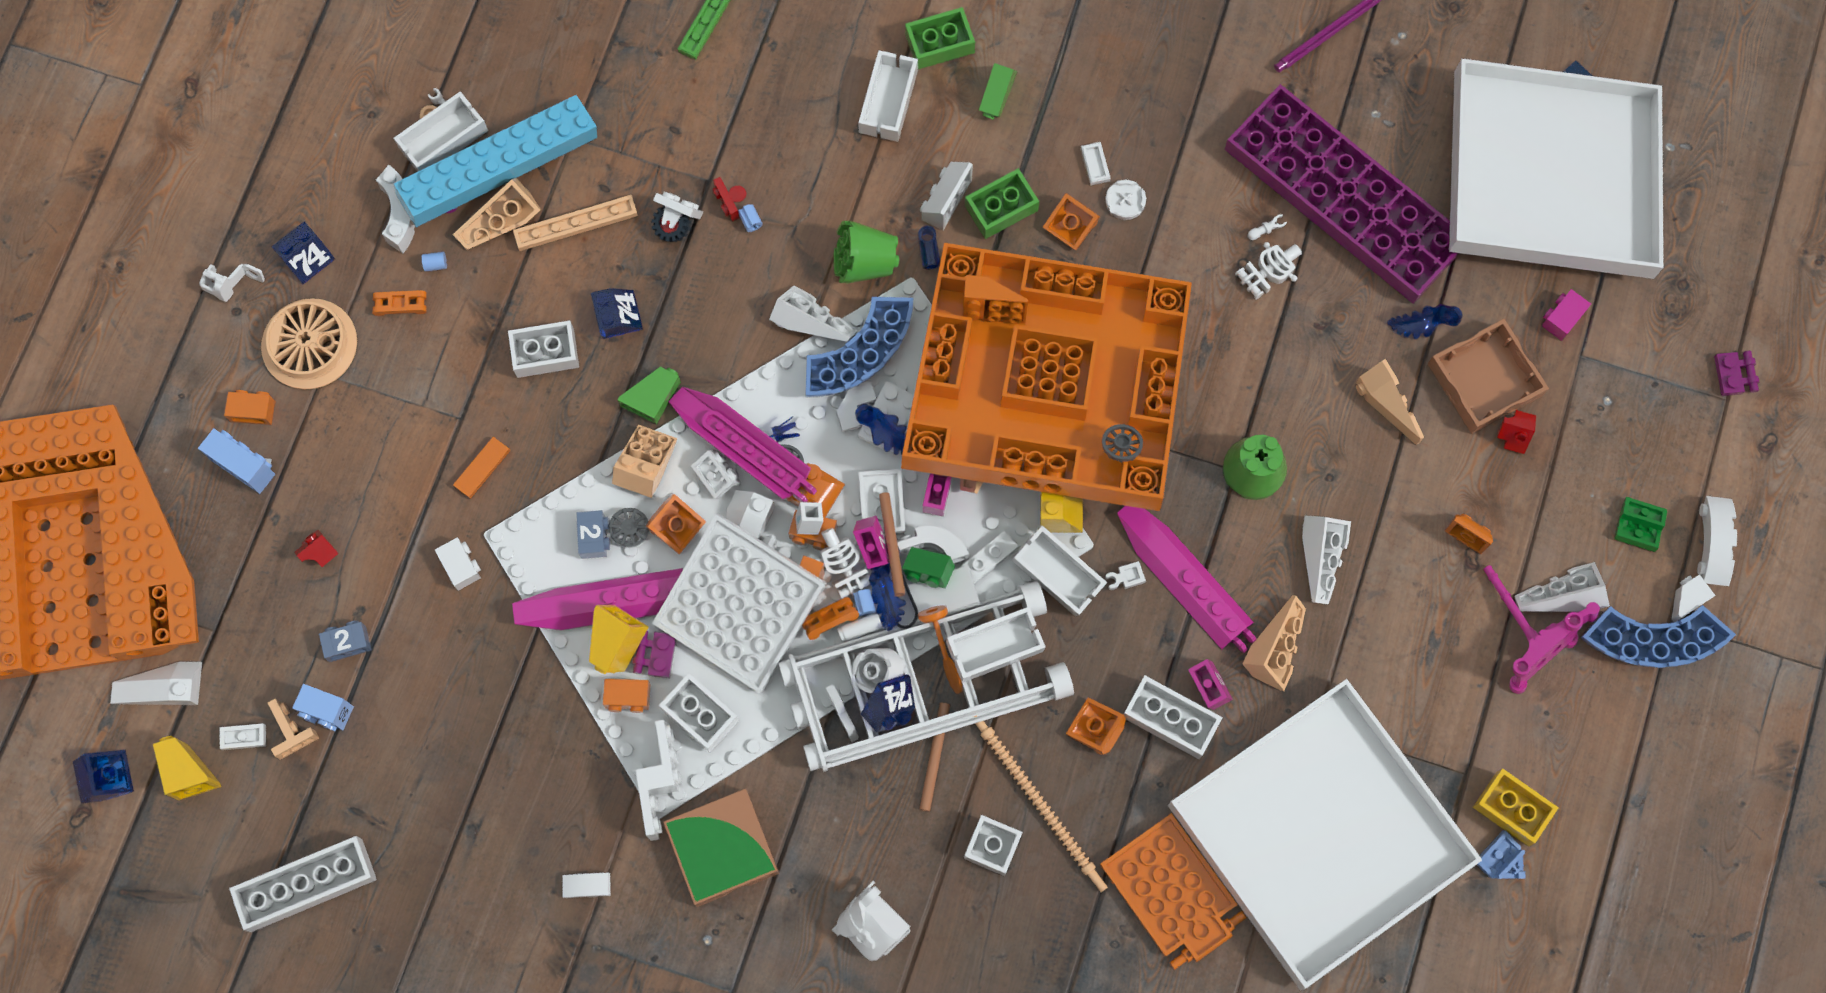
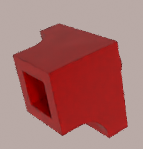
(1517, 431)
(316, 548)

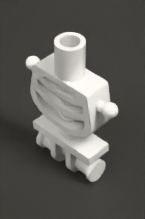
(1281, 266)
(837, 548)

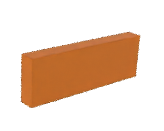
(481, 467)

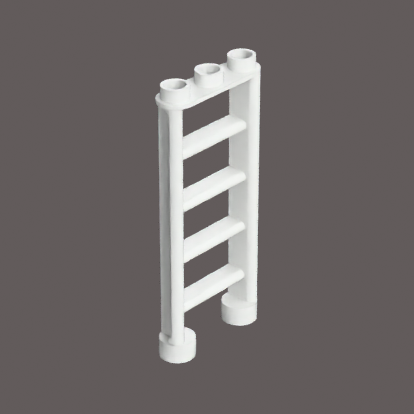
(805, 713)

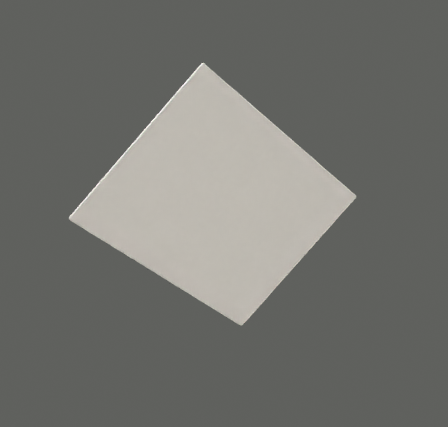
(542, 554)

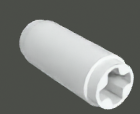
(859, 628)

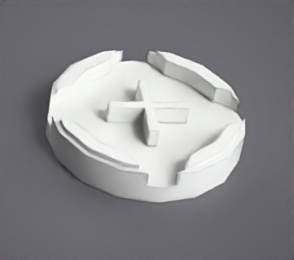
(1125, 200)

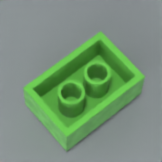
(940, 38)
(1001, 203)

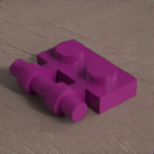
(1730, 375)
(661, 655)

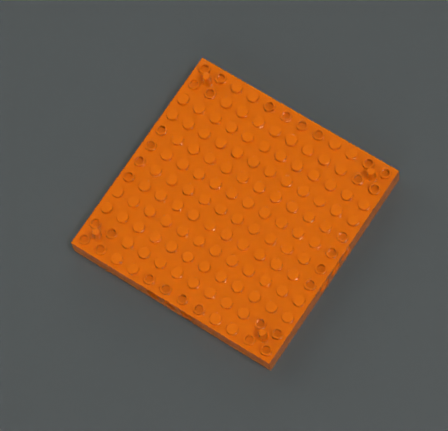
(1039, 394)

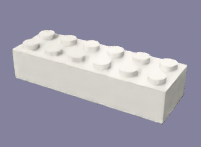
(302, 884)

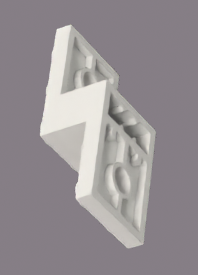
(658, 780)

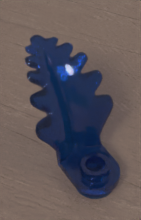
(1426, 321)
(883, 427)
(884, 596)

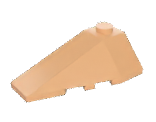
(1380, 391)
(1272, 651)

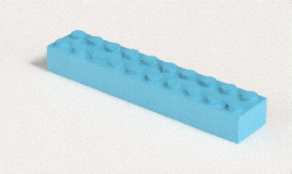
(495, 160)

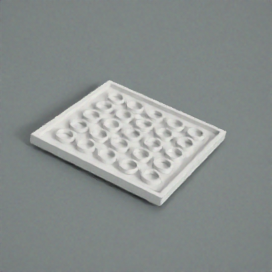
(739, 603)

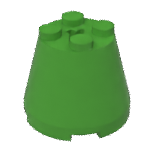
(864, 253)
(1255, 467)

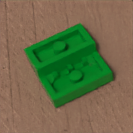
(1640, 524)

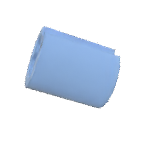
(750, 218)
(434, 261)
(864, 602)

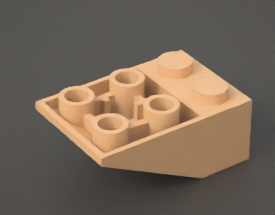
(643, 461)

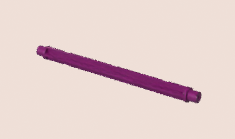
(1324, 34)

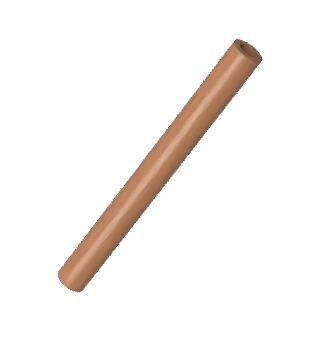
(892, 545)
(933, 763)

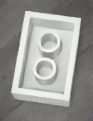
(543, 349)
(699, 712)

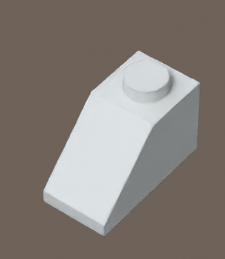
(1690, 596)

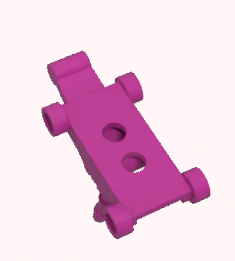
(1545, 643)

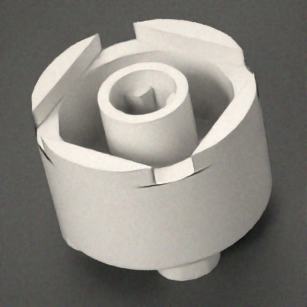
(877, 666)

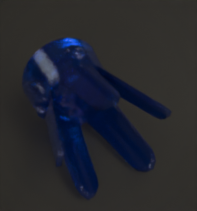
(778, 431)

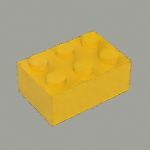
(1515, 807)

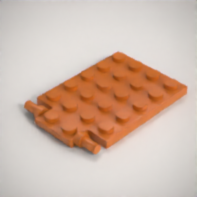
(1173, 892)

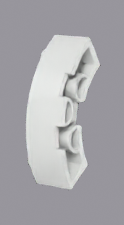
(400, 226)
(1718, 540)

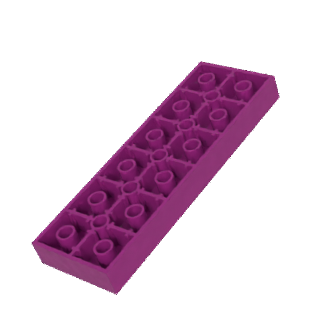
(1344, 192)

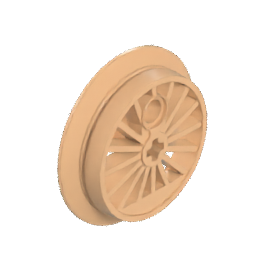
(340, 352)

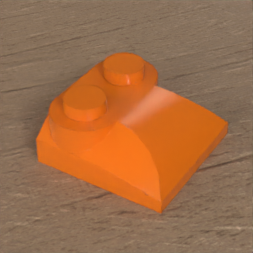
(1071, 221)
(827, 489)
(675, 523)
(1470, 533)
(1097, 726)

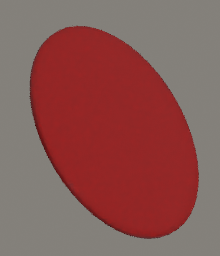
(737, 193)

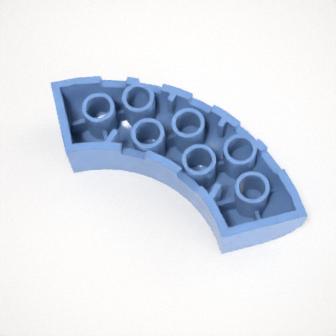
(864, 353)
(1658, 644)

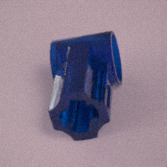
(928, 249)

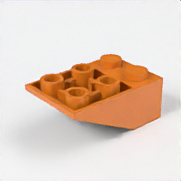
(992, 301)

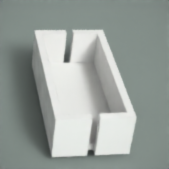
(888, 96)
(441, 133)
(1058, 571)
(995, 644)

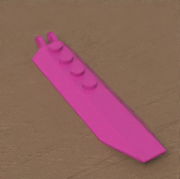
(743, 443)
(1186, 578)
(575, 605)

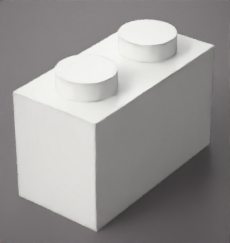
(458, 563)

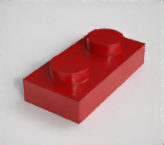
(721, 192)

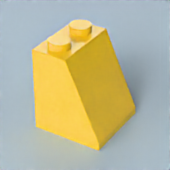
(1061, 513)
(614, 638)
(182, 770)

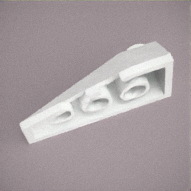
(1567, 593)

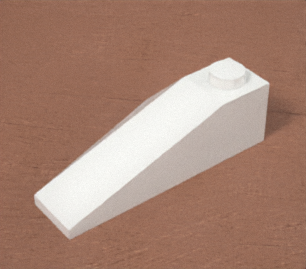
(800, 313)
(750, 512)
(1323, 546)
(161, 686)

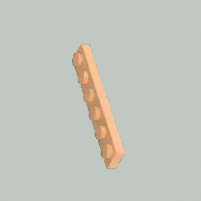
(575, 223)

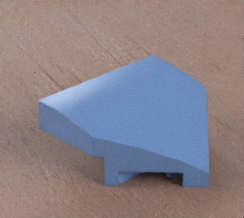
(1503, 858)

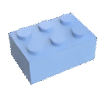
(237, 460)

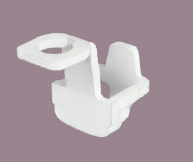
(223, 286)

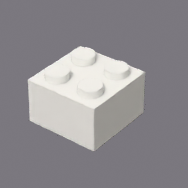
(993, 845)

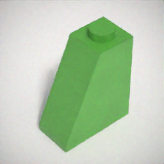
(997, 90)
(651, 394)

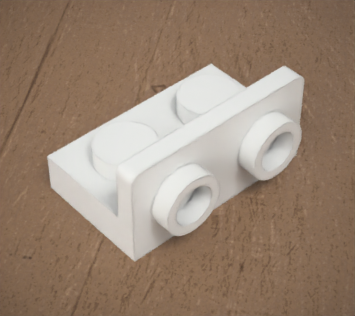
(716, 473)

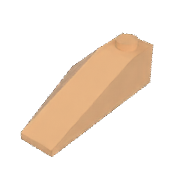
(502, 213)

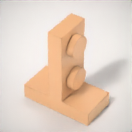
(290, 729)

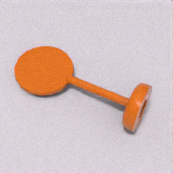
(933, 615)

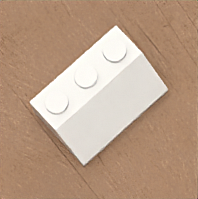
(947, 194)

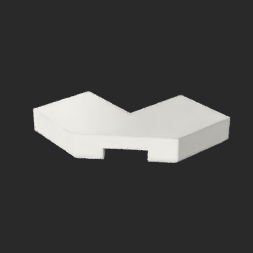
(854, 398)
(842, 714)

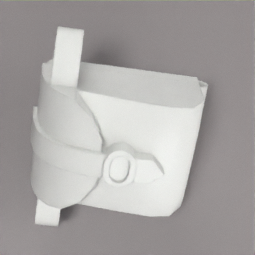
(871, 924)

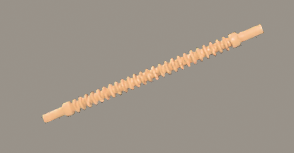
(1087, 868)

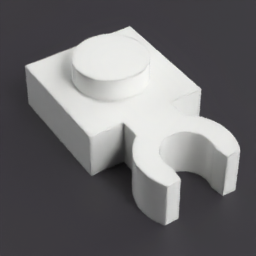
(1129, 575)

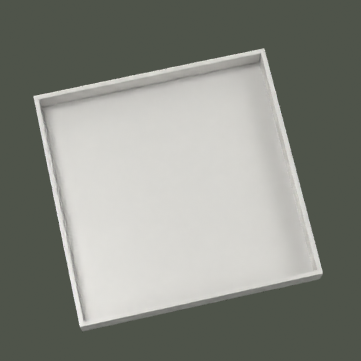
(1557, 169)
(1324, 834)

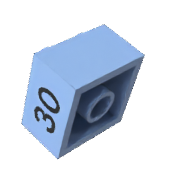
(323, 707)

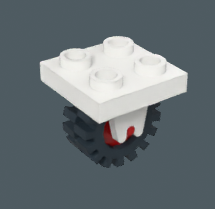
(672, 219)

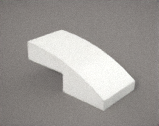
(586, 885)

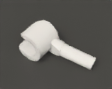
(437, 99)

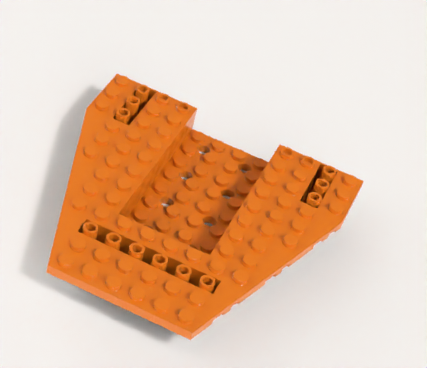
(59, 473)

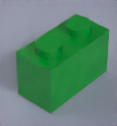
(928, 568)

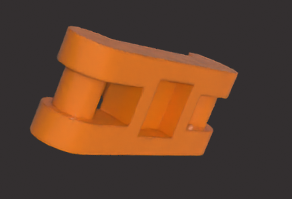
(399, 302)
(829, 617)

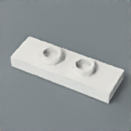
(990, 556)

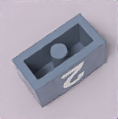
(592, 534)
(345, 641)

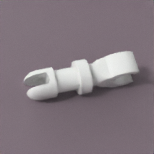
(1265, 228)

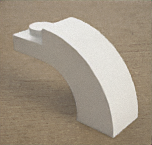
(937, 539)

